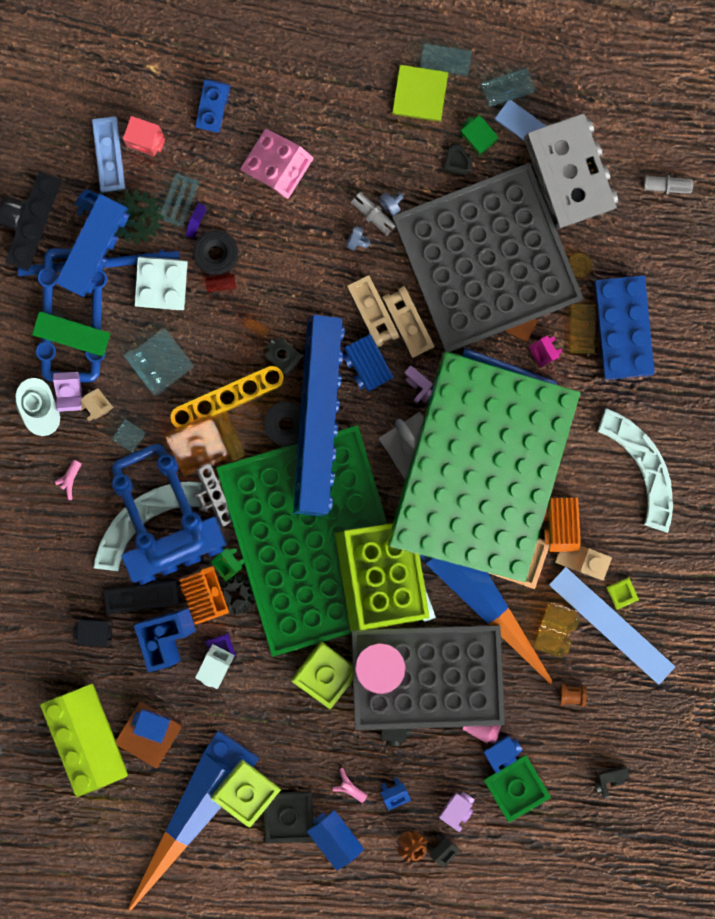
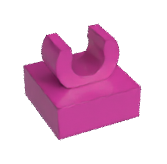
(544, 351)

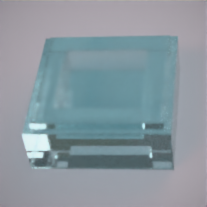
(129, 436)

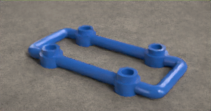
(46, 350)
(190, 521)

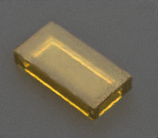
(582, 328)

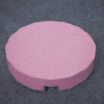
(380, 668)

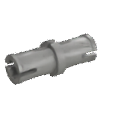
(373, 213)

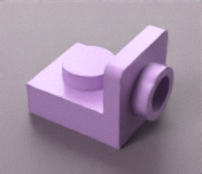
(417, 380)
(68, 391)

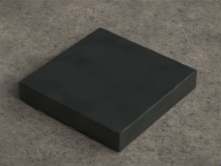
(289, 818)

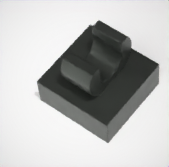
(444, 851)

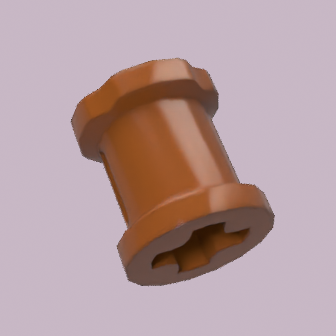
(572, 695)

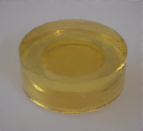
(580, 265)

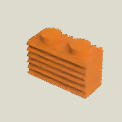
(563, 525)
(203, 595)

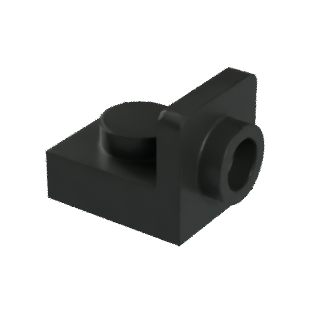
(613, 776)

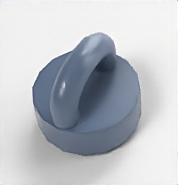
(390, 203)
(356, 238)

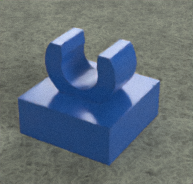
(86, 201)
(396, 795)

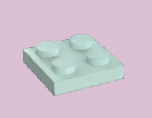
(161, 283)

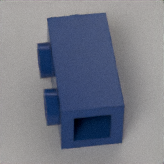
(335, 839)

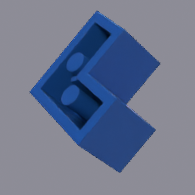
(158, 638)

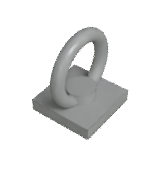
(402, 442)

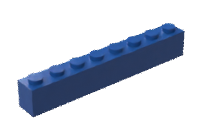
(317, 416)

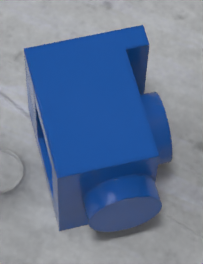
(502, 752)

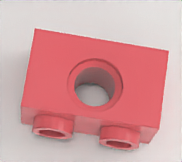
(143, 136)

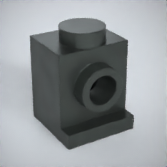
(289, 362)

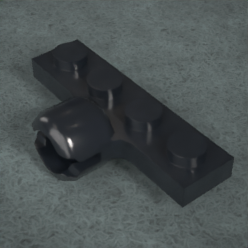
(28, 219)

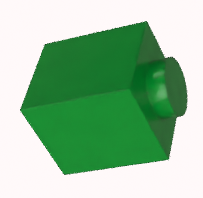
(478, 134)

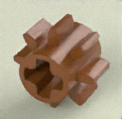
(411, 845)

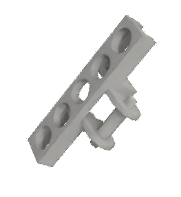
(206, 488)

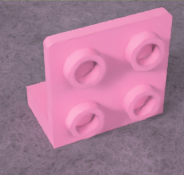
(277, 163)

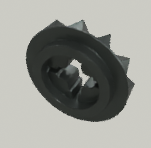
(239, 606)

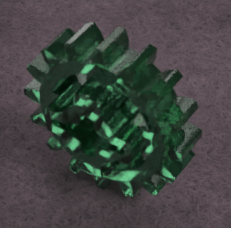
(146, 212)

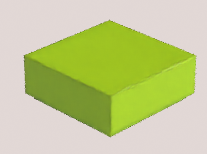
(622, 593)

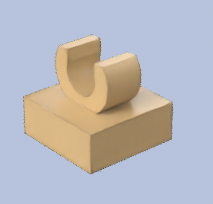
(96, 404)

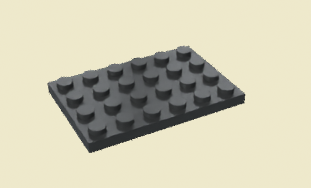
(447, 682)

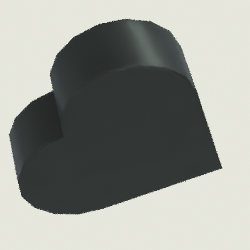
(457, 161)

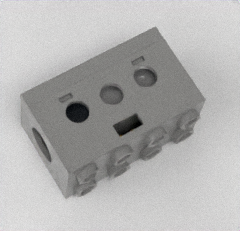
(571, 171)

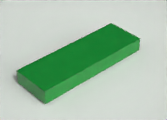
(71, 334)

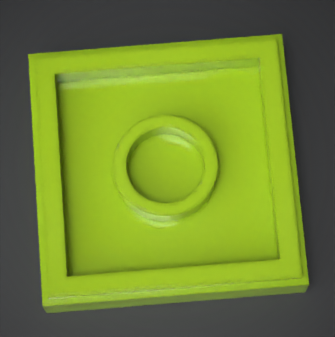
(420, 93)
(324, 675)
(245, 793)

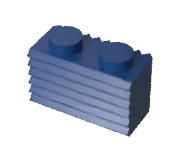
(368, 363)

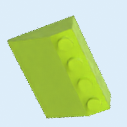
(379, 580)

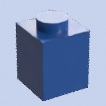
(150, 725)

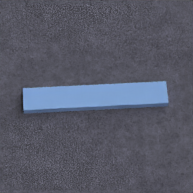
(612, 625)

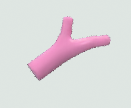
(68, 479)
(348, 787)

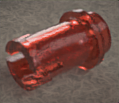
(220, 283)

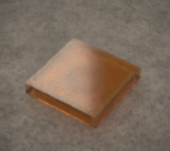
(196, 445)

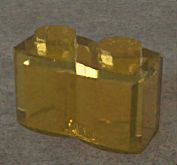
(555, 629)

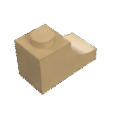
(586, 562)

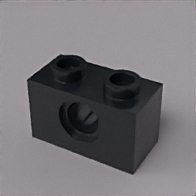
(93, 632)

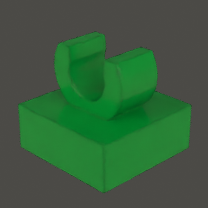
(226, 564)

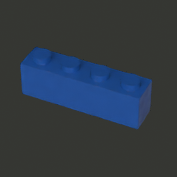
(92, 245)

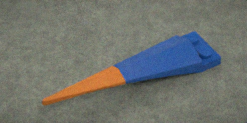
(484, 598)
(195, 806)

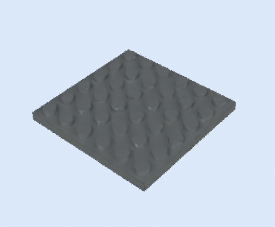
(487, 258)

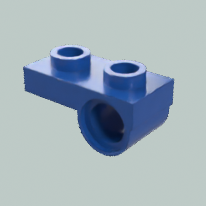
(212, 105)

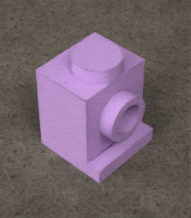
(457, 810)

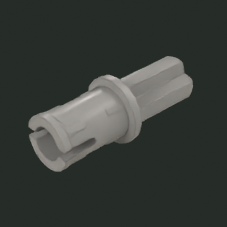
(668, 184)

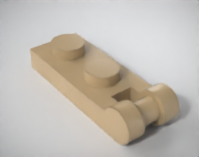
(372, 310)
(408, 323)

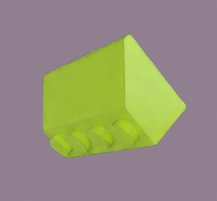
(84, 740)

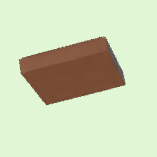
(144, 748)

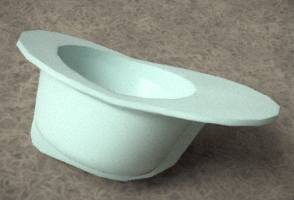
(37, 407)

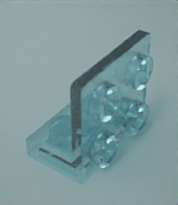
(159, 362)

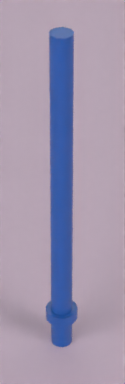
(111, 262)

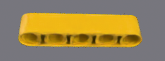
(239, 396)

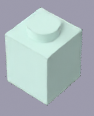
(214, 666)

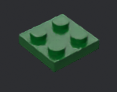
(517, 788)

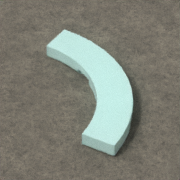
(650, 464)
(122, 529)

